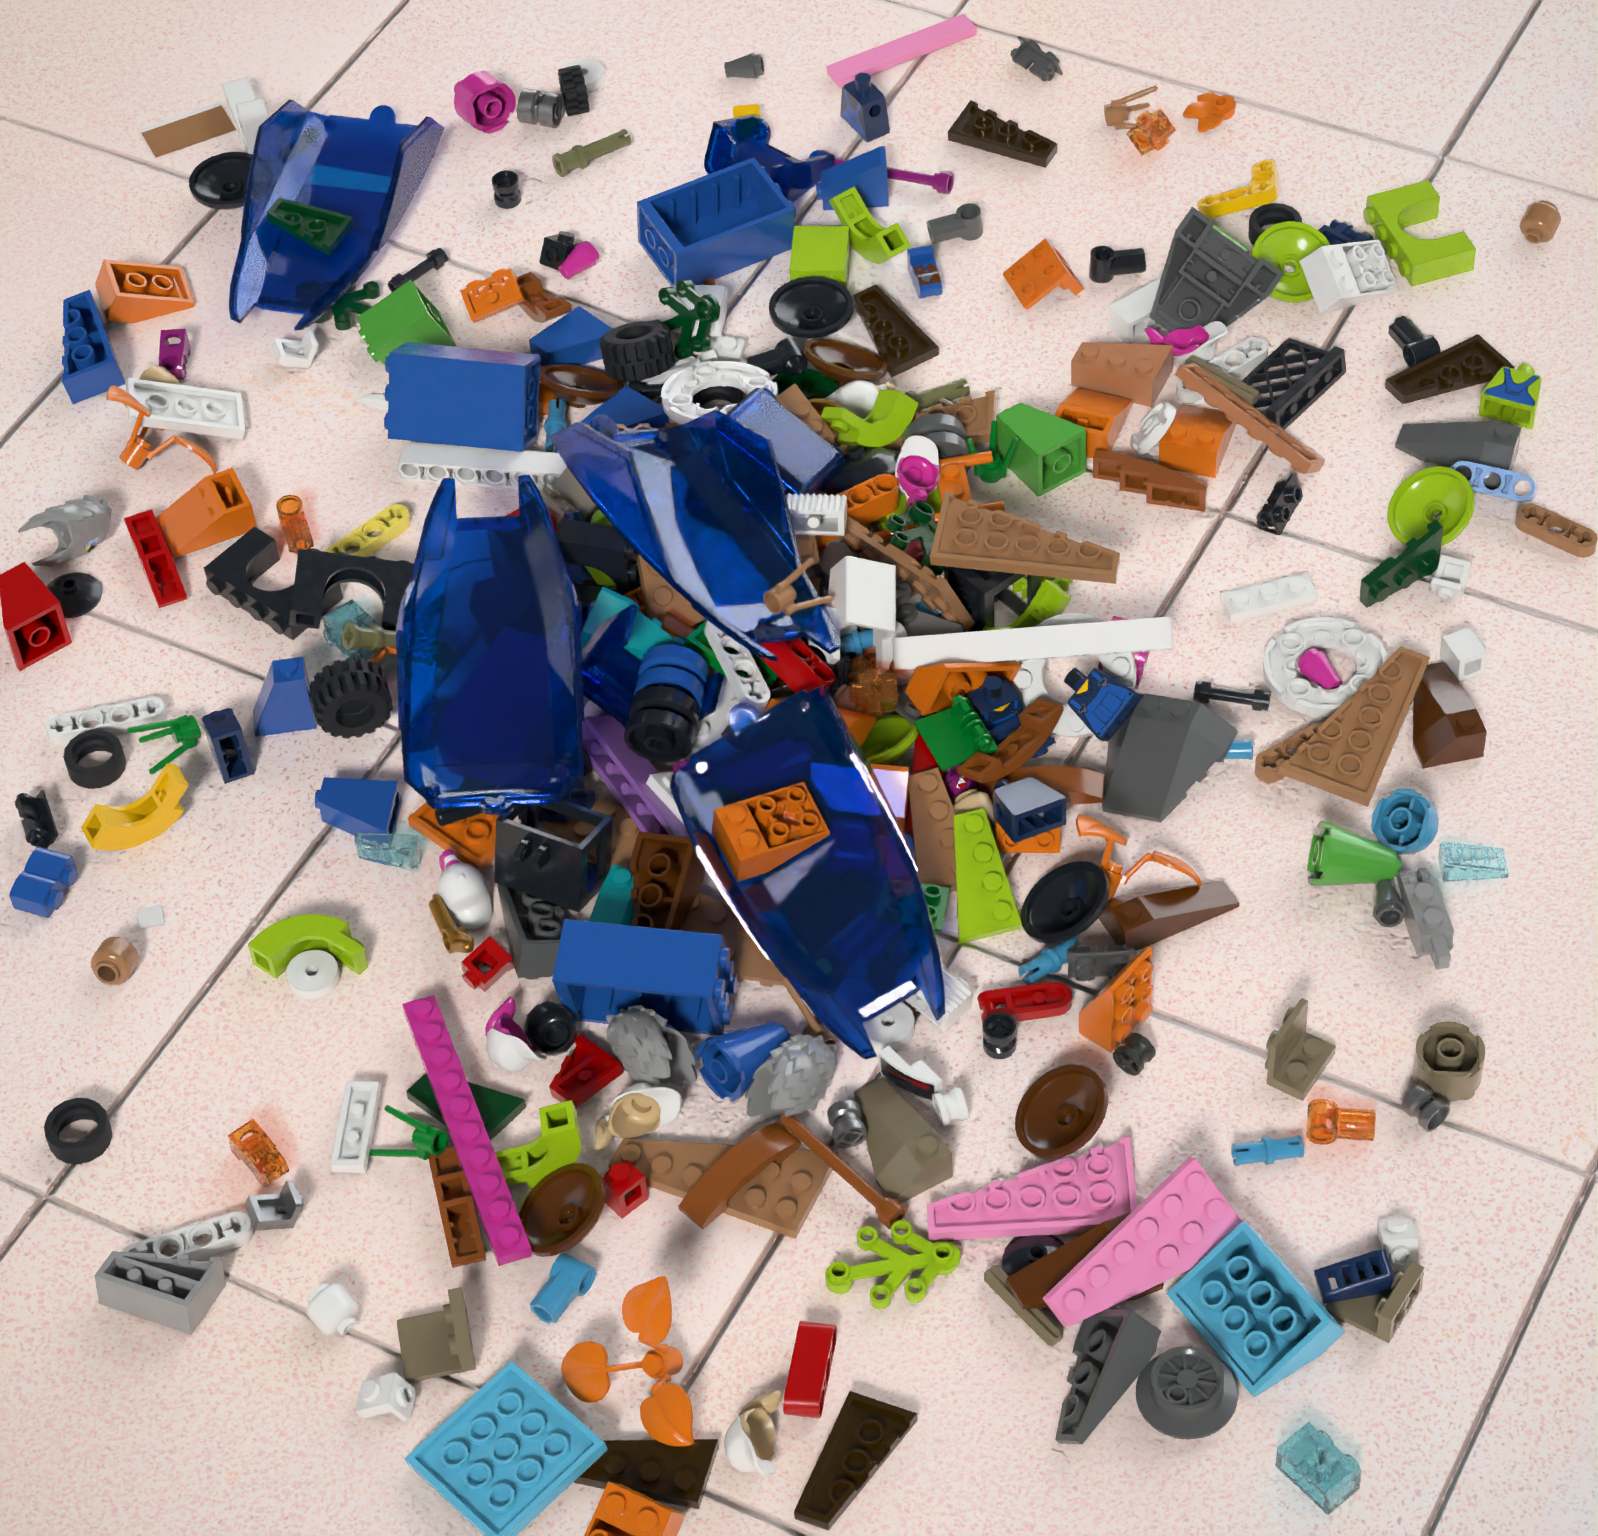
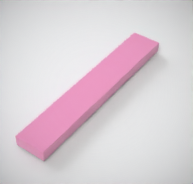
(902, 49)

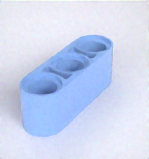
(1508, 481)

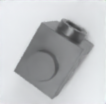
(275, 1210)

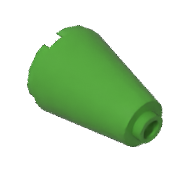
(1348, 858)

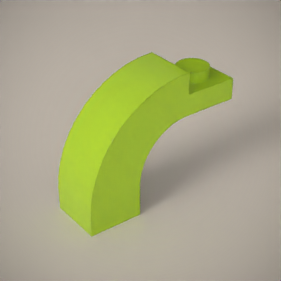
(866, 234)
(883, 425)
(1047, 602)
(291, 936)
(551, 1150)

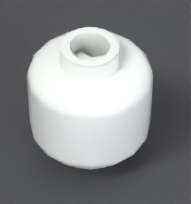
(332, 1309)

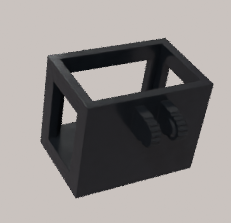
(982, 588)
(549, 864)

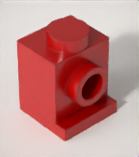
(488, 954)
(619, 1181)

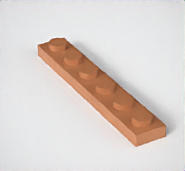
(1256, 423)

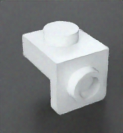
(295, 352)
(1451, 577)
(1400, 1241)
(386, 1395)

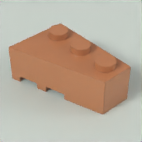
(1123, 370)

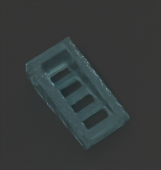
(393, 850)
(1452, 870)

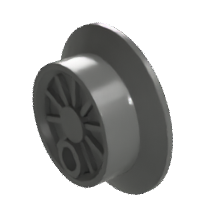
(1186, 1393)

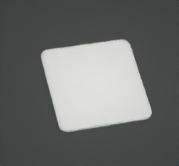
(150, 916)

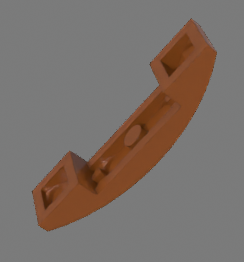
(537, 302)
(1036, 726)
(1079, 784)
(734, 1170)

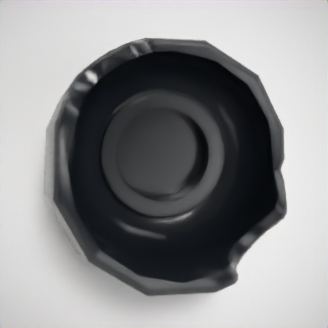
(551, 1028)

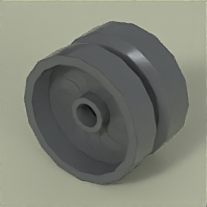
(944, 431)

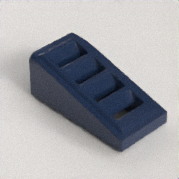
(1364, 1264)

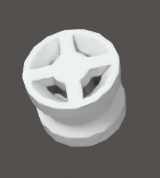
(950, 1106)

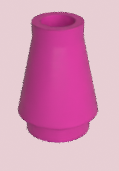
(579, 260)
(1318, 669)

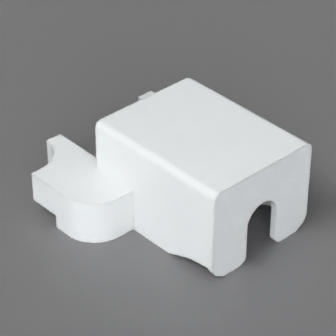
(865, 598)

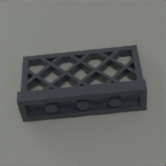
(1299, 392)

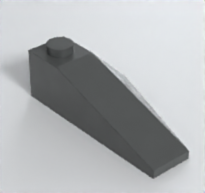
(1450, 442)
(531, 931)
(1110, 1356)

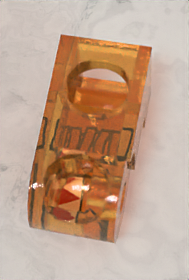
(258, 1153)

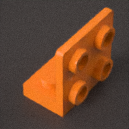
(1040, 273)

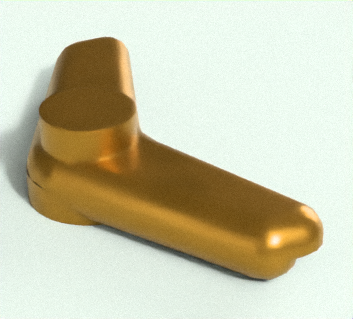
(453, 938)

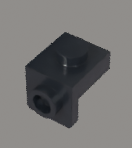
(557, 248)

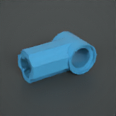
(566, 1281)

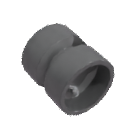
(540, 108)

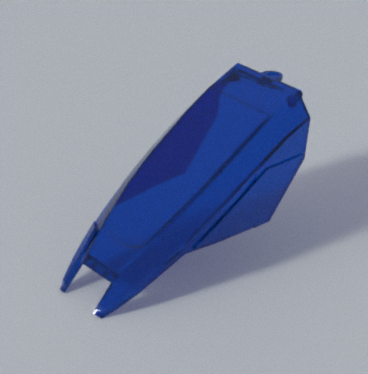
(335, 165)
(705, 516)
(490, 660)
(846, 911)

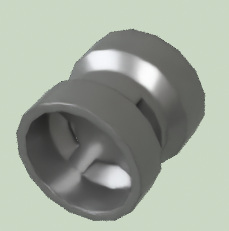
(1425, 1107)
(845, 1119)

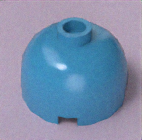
(1405, 822)

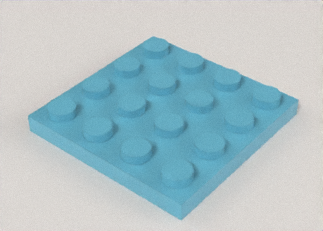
(506, 1453)

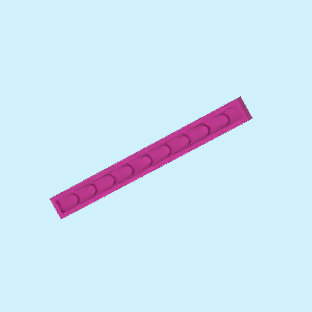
(467, 1131)

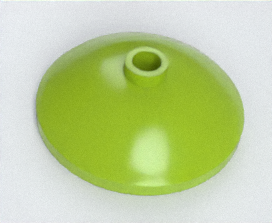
(1285, 246)
(1424, 498)
(889, 739)

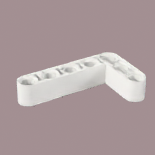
(245, 111)

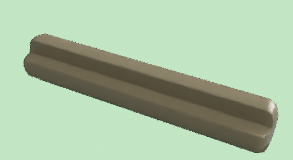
(1240, 388)
(1034, 1318)

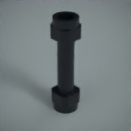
(435, 259)
(1204, 692)

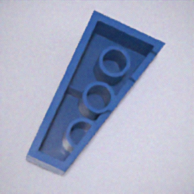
(88, 352)

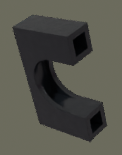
(602, 549)
(239, 567)
(322, 570)

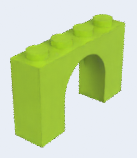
(1417, 258)

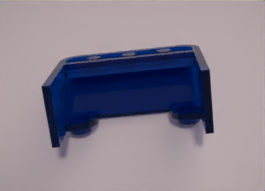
(613, 671)

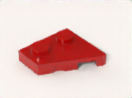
(584, 1073)

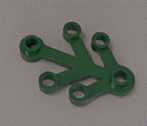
(347, 302)
(705, 310)
(922, 517)

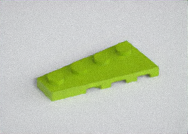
(982, 886)

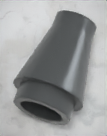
(745, 67)
(1388, 905)

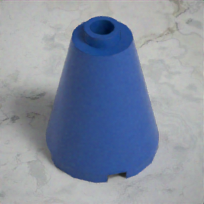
(736, 1055)

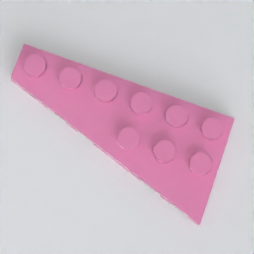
(1044, 1200)
(1150, 1246)

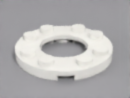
(684, 384)
(1318, 633)
(1030, 683)

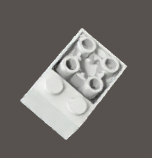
(1348, 274)

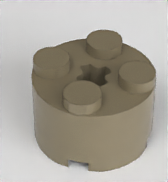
(1449, 1061)

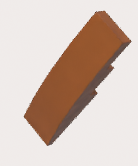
(1145, 477)
(456, 1209)

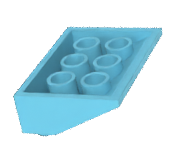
(1254, 1310)

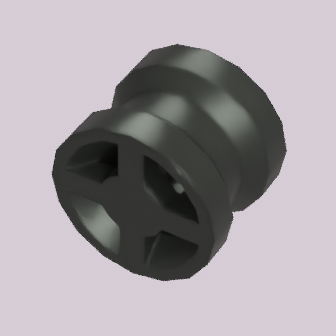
(1134, 1054)

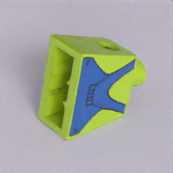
(1512, 396)

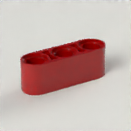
(798, 665)
(810, 1369)

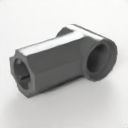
(964, 224)

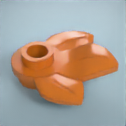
(1210, 110)

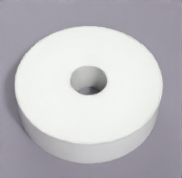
(592, 72)
(317, 985)
(897, 1034)

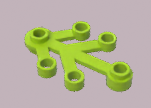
(897, 1264)

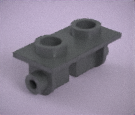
(1044, 63)

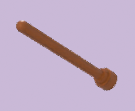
(887, 1209)

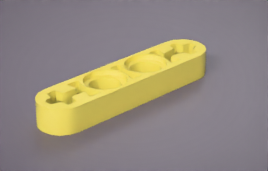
(390, 521)

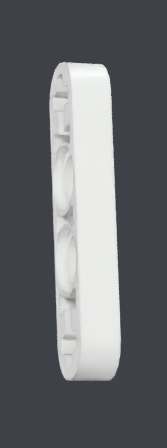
(1247, 353)
(743, 661)
(105, 716)
(186, 1236)

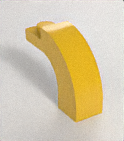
(140, 821)

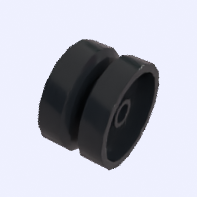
(661, 724)

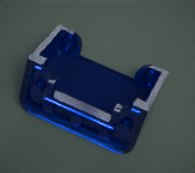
(749, 137)
(802, 456)

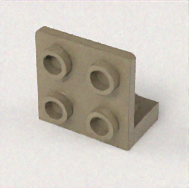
(566, 496)
(1296, 1056)
(1383, 1312)
(437, 1341)

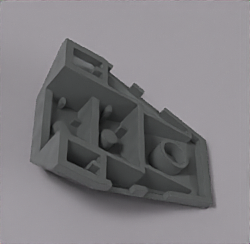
(1209, 278)
(1161, 754)

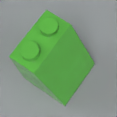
(402, 318)
(1047, 449)

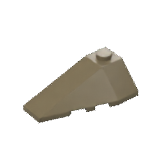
(901, 1143)

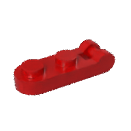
(1027, 1001)

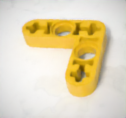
(1263, 190)

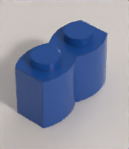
(43, 882)

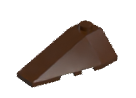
(1445, 720)
(664, 880)
(1157, 914)
(1040, 1277)

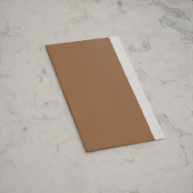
(187, 129)

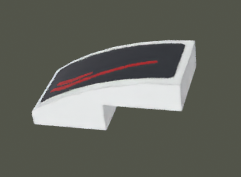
(914, 1079)

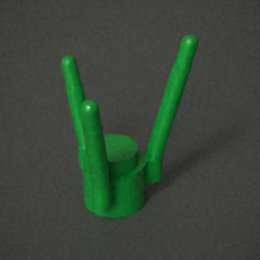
(998, 469)
(183, 729)
(426, 1137)

